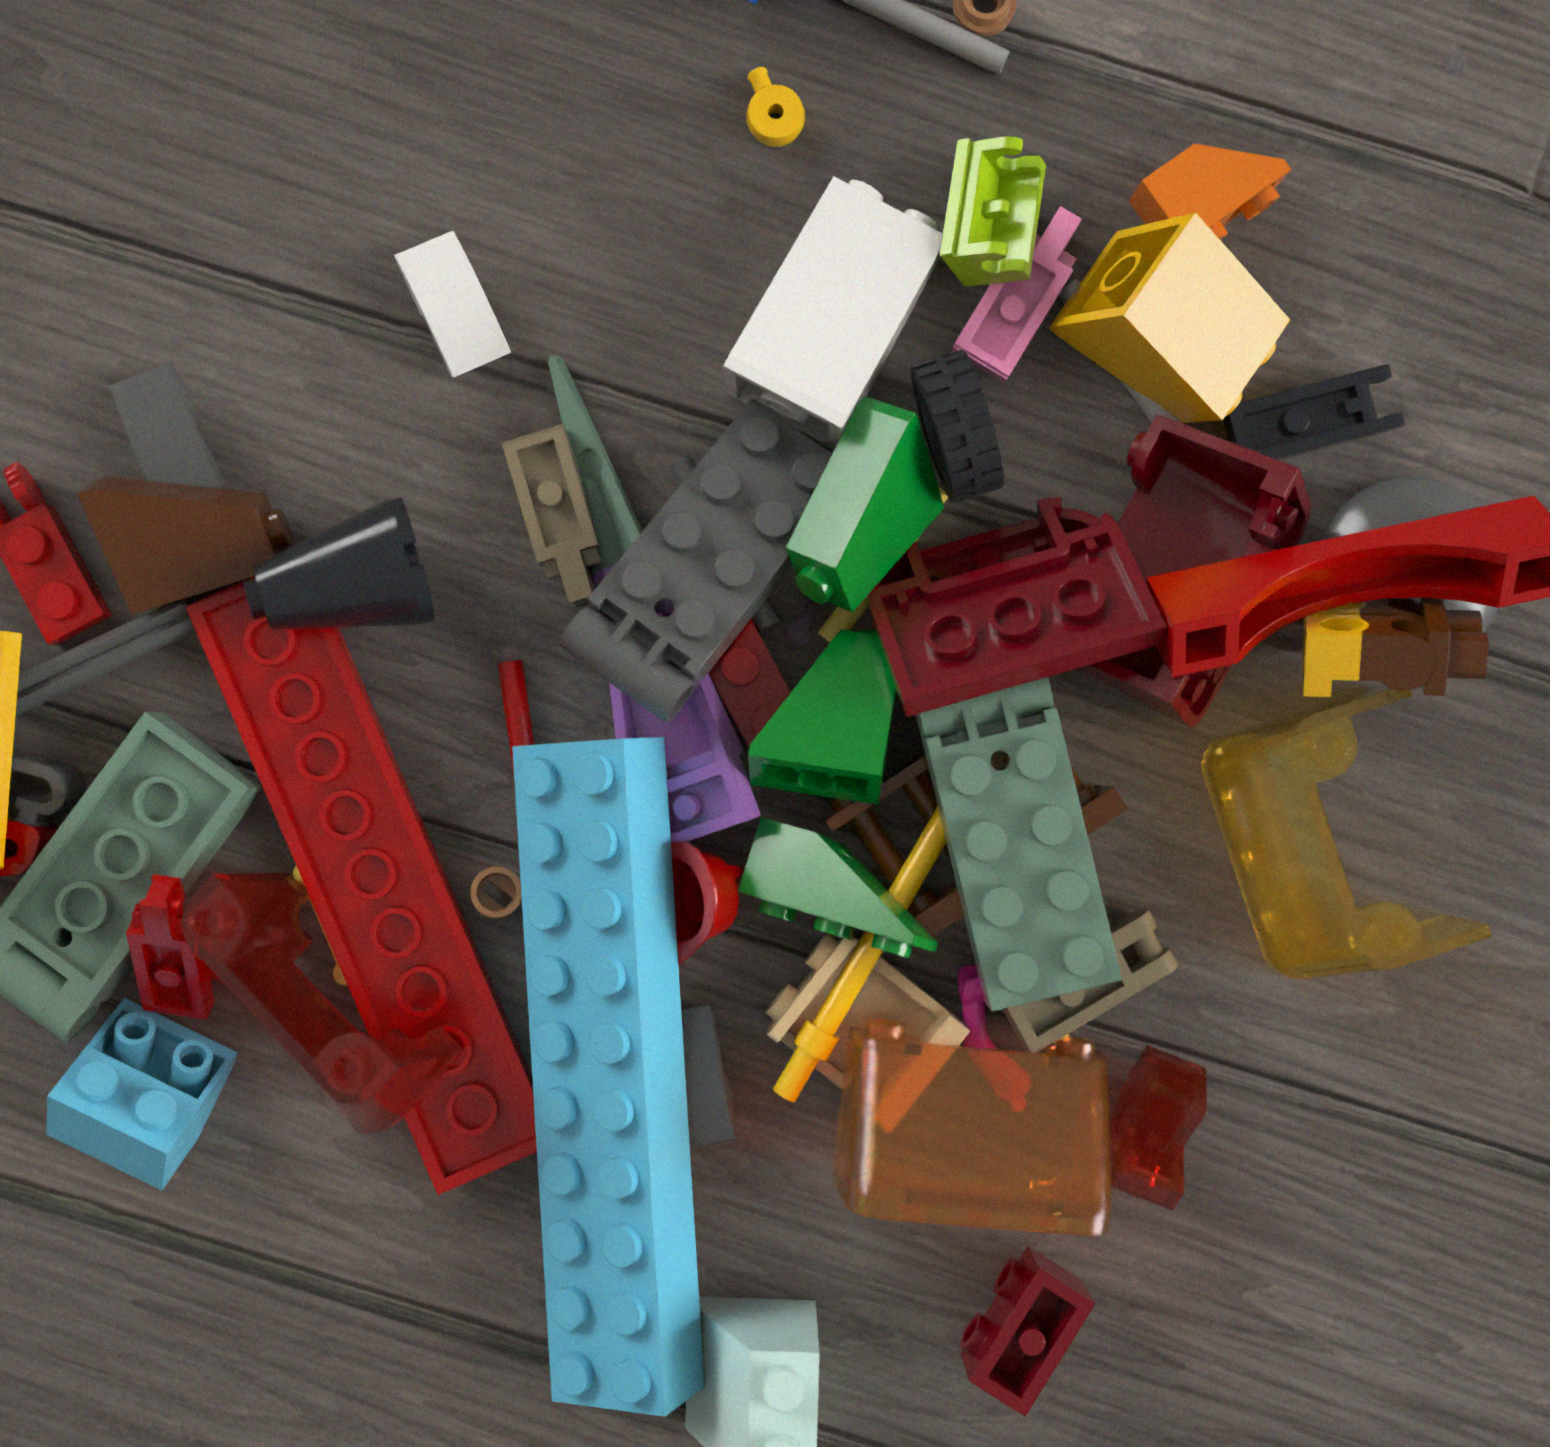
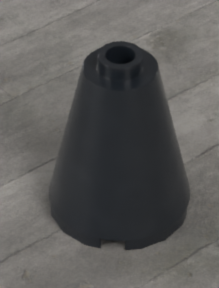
(346, 576)

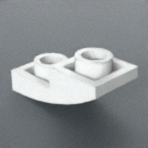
(452, 303)

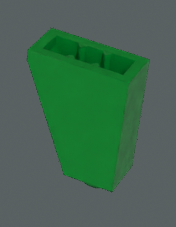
(865, 506)
(832, 726)

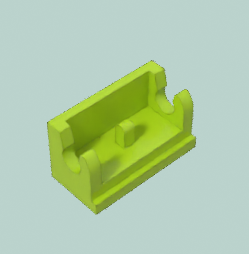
(992, 212)

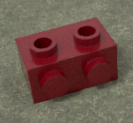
(1024, 1329)

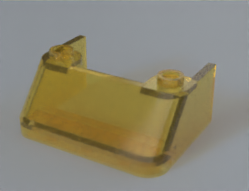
(1288, 857)

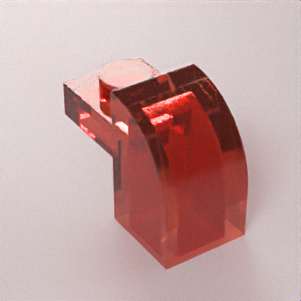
(1152, 1124)

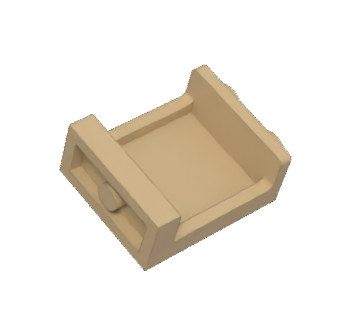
(883, 996)

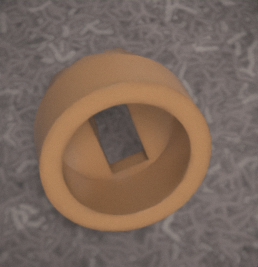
(505, 882)

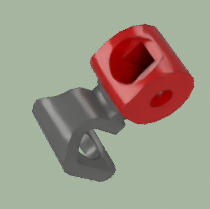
(30, 829)

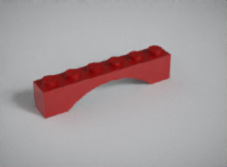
(1472, 555)

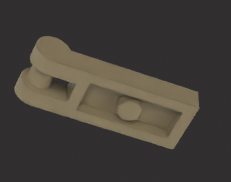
(1052, 1018)

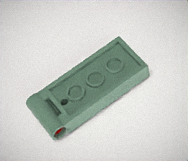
(150, 811)
(1018, 846)

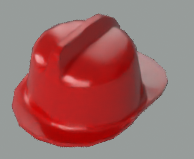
(703, 896)

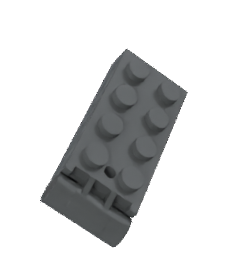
(703, 561)

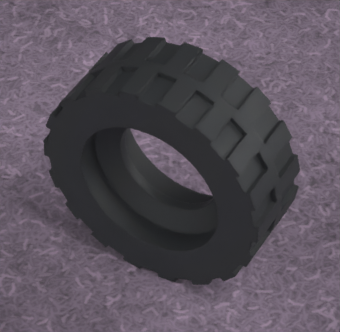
(957, 426)

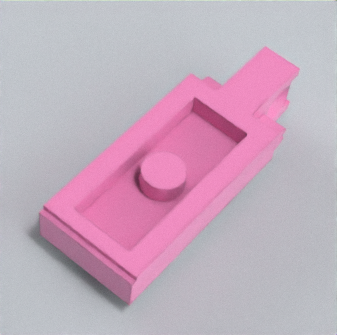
(1014, 310)

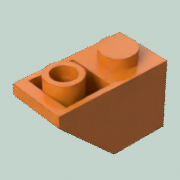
(1211, 183)

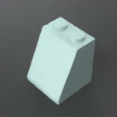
(757, 1374)

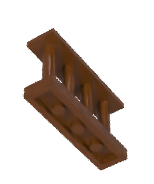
(945, 908)

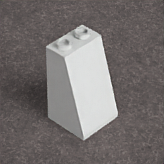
(834, 310)

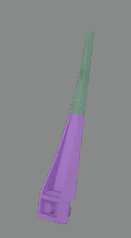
(701, 747)

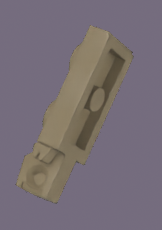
(555, 509)

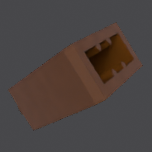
(180, 537)

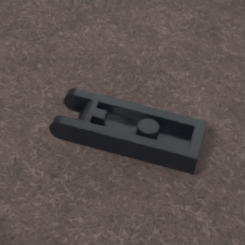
(1312, 416)

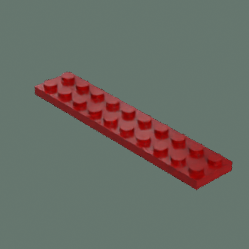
(373, 878)

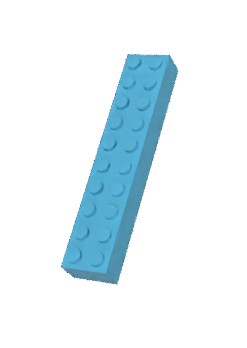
(608, 1074)

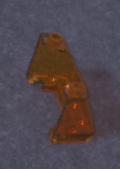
(974, 1133)

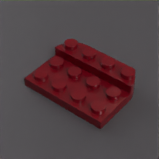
(1011, 607)

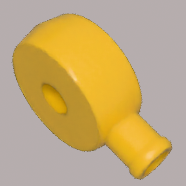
(770, 100)

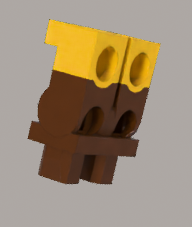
(1393, 644)

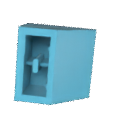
(139, 1093)

